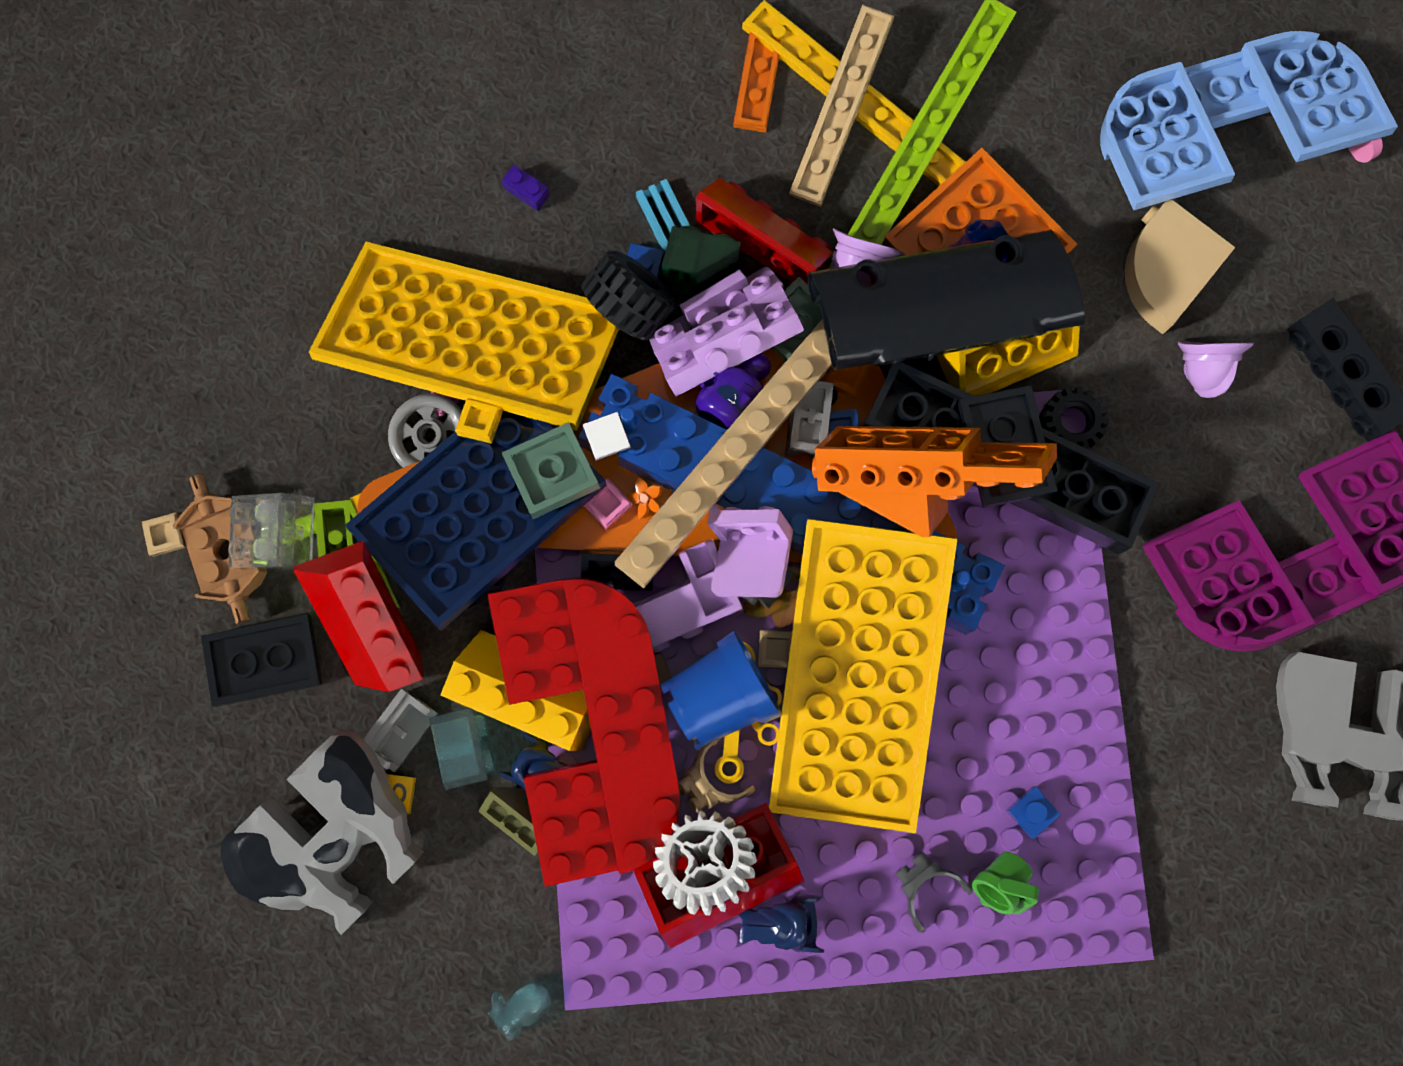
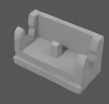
(810, 421)
(399, 729)

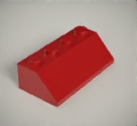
(762, 233)
(361, 618)
(774, 873)

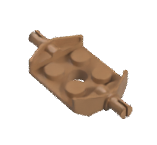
(204, 529)

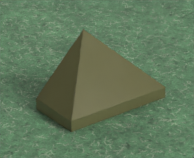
(511, 813)

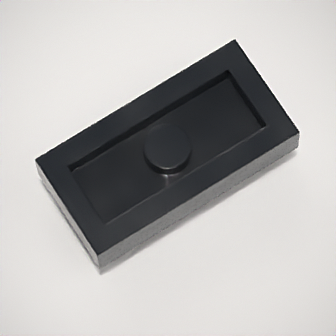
(601, 567)

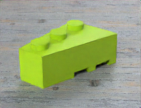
(332, 533)

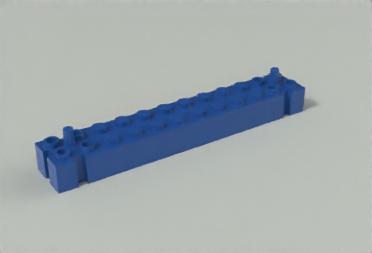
(672, 442)

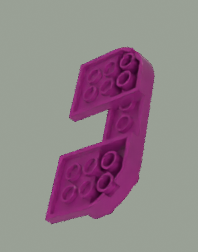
(1246, 600)

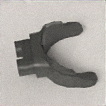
(916, 875)

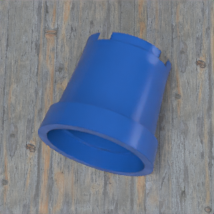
(720, 693)

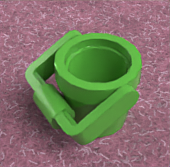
(1005, 885)

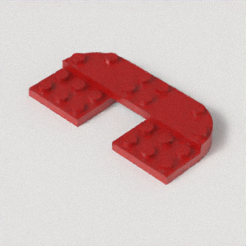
(593, 640)

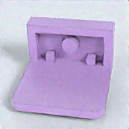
(750, 552)

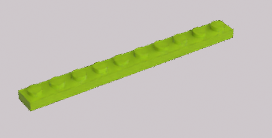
(932, 122)

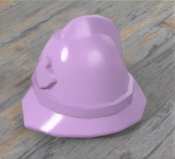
(853, 250)
(1211, 365)

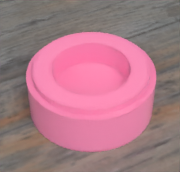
(1367, 151)

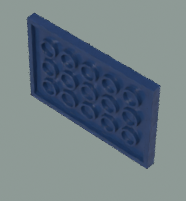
(458, 521)

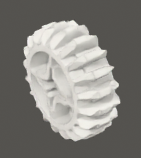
(716, 837)

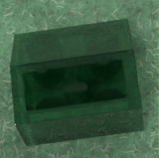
(698, 260)

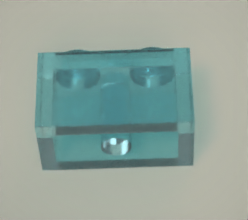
(462, 748)

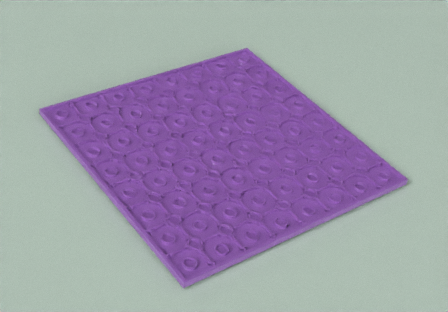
(1013, 710)

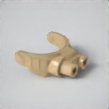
(700, 790)

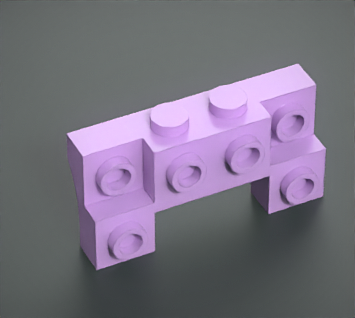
(728, 338)
(688, 604)

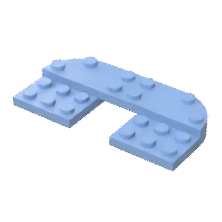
(1166, 118)

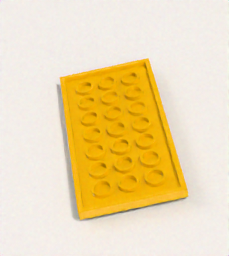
(467, 335)
(862, 675)

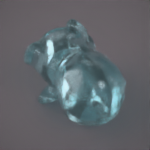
(524, 1008)

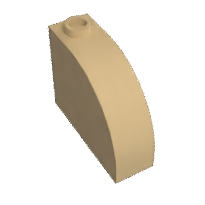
(1171, 263)

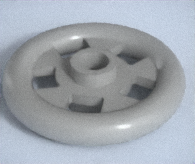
(401, 430)

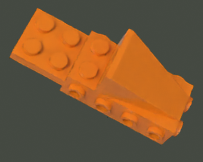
(916, 470)

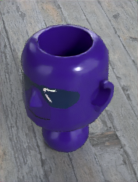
(731, 391)

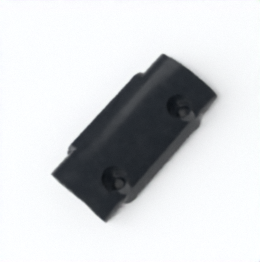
(947, 300)

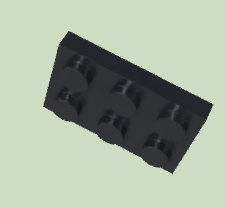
(1007, 418)
(261, 660)

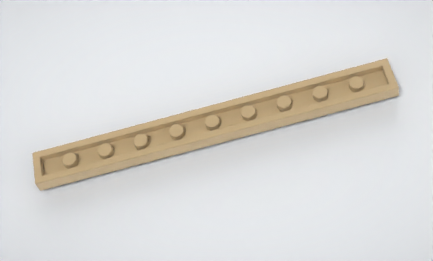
(726, 460)

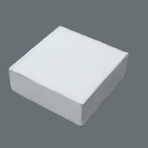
(606, 436)

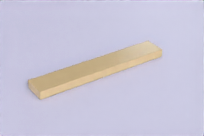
(841, 106)

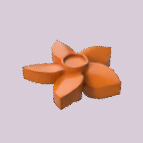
(645, 496)

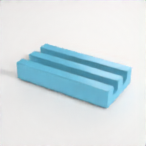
(653, 191)

